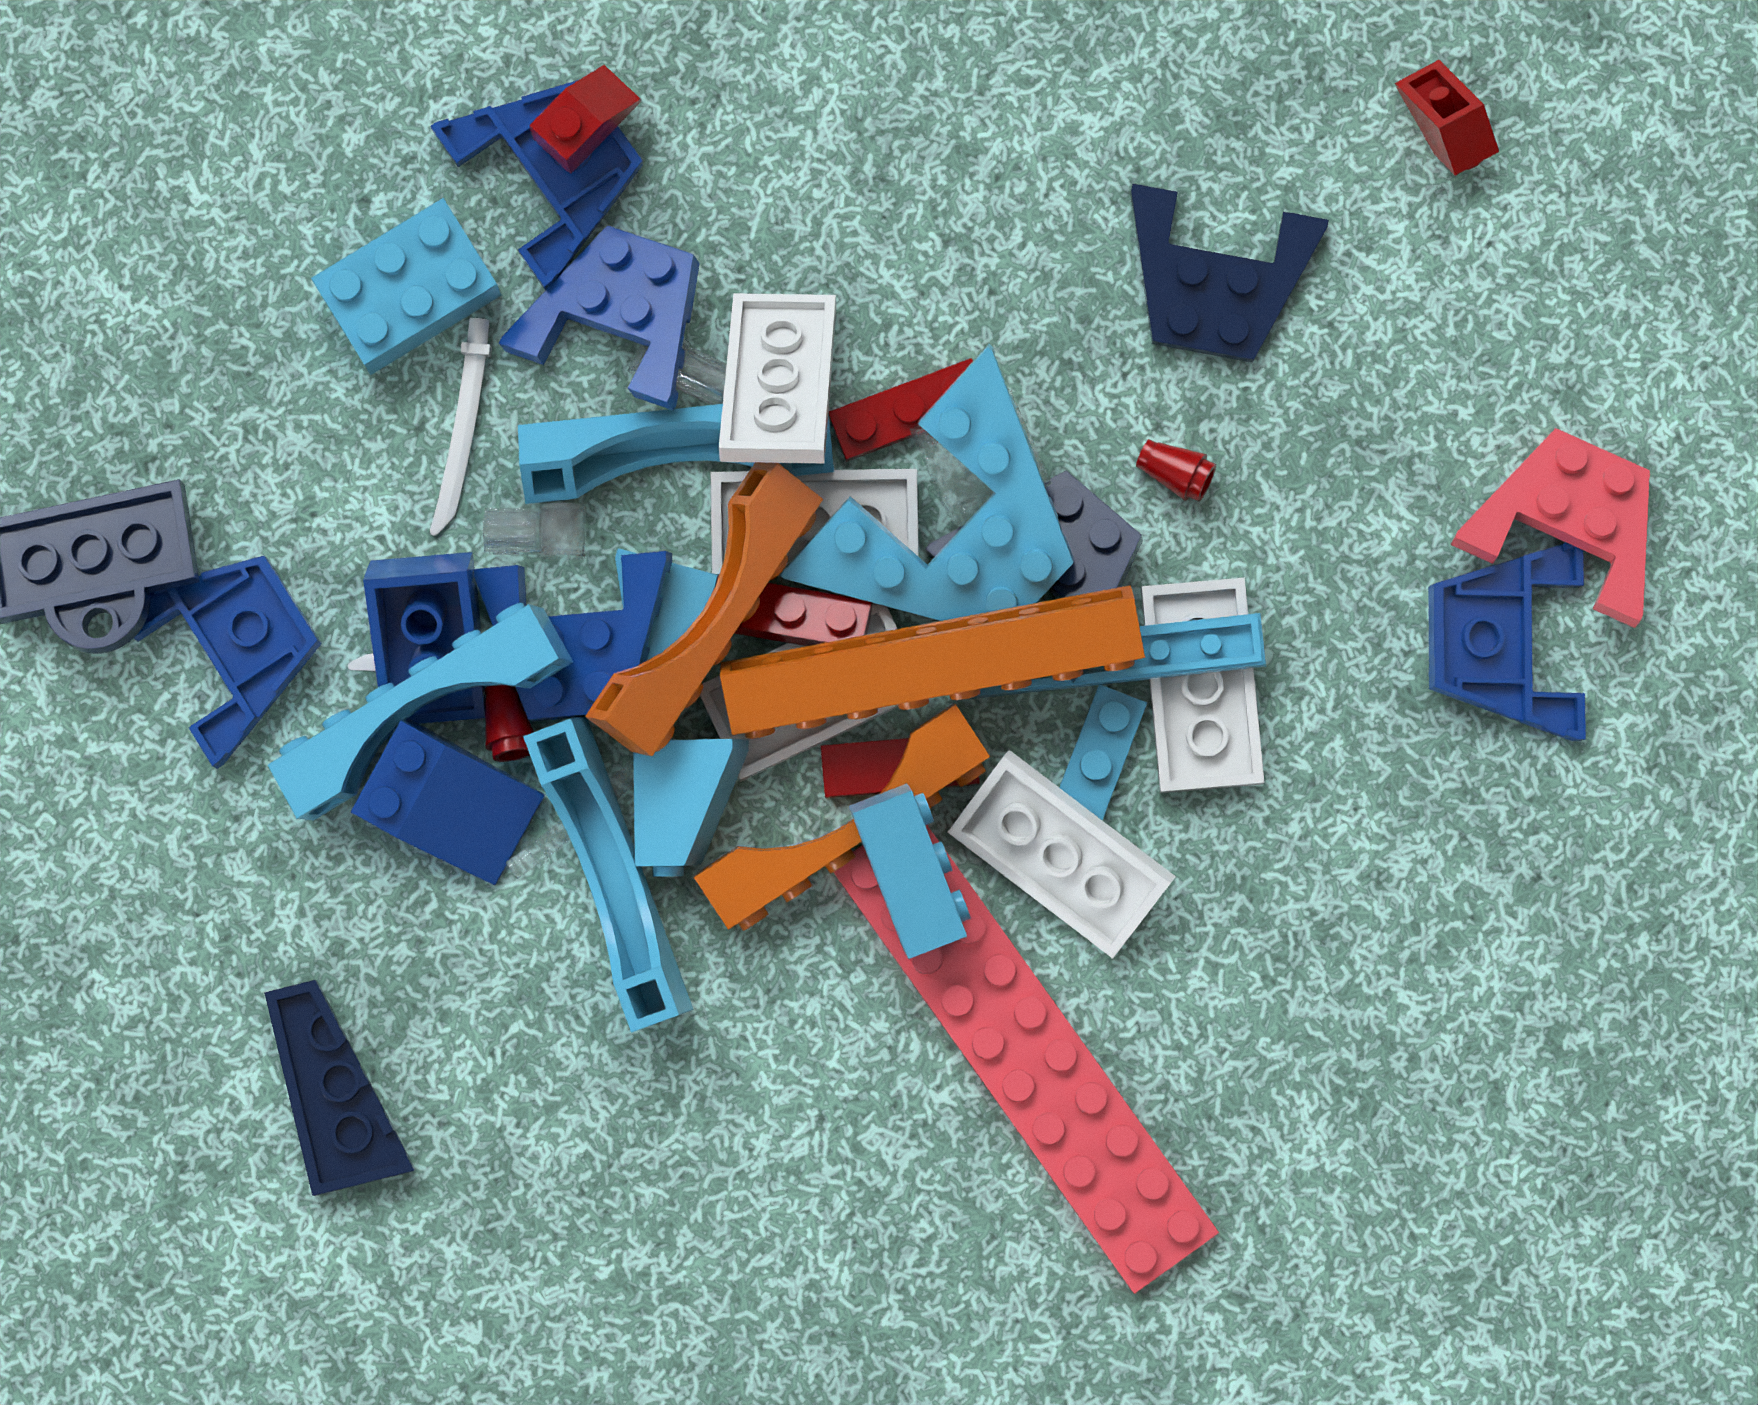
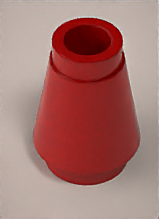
(1178, 469)
(505, 724)

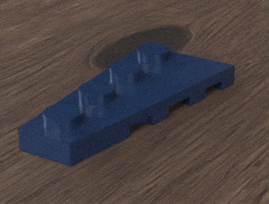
(333, 1103)

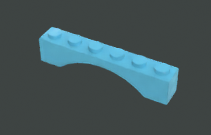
(578, 454)
(331, 765)
(633, 932)

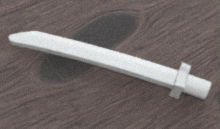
(475, 352)

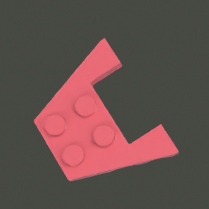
(1583, 500)

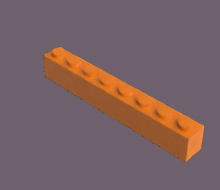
(932, 661)

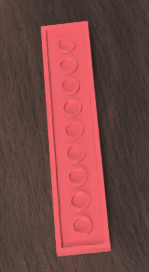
(1047, 1084)

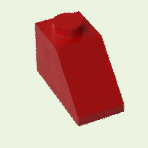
(583, 117)
(1449, 117)

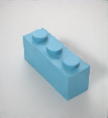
(910, 870)

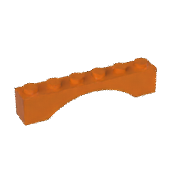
(764, 523)
(753, 877)

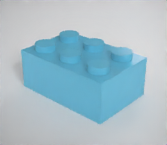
(406, 286)

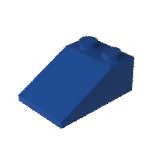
(418, 613)
(447, 802)

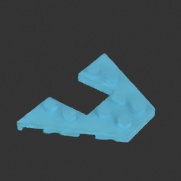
(995, 561)

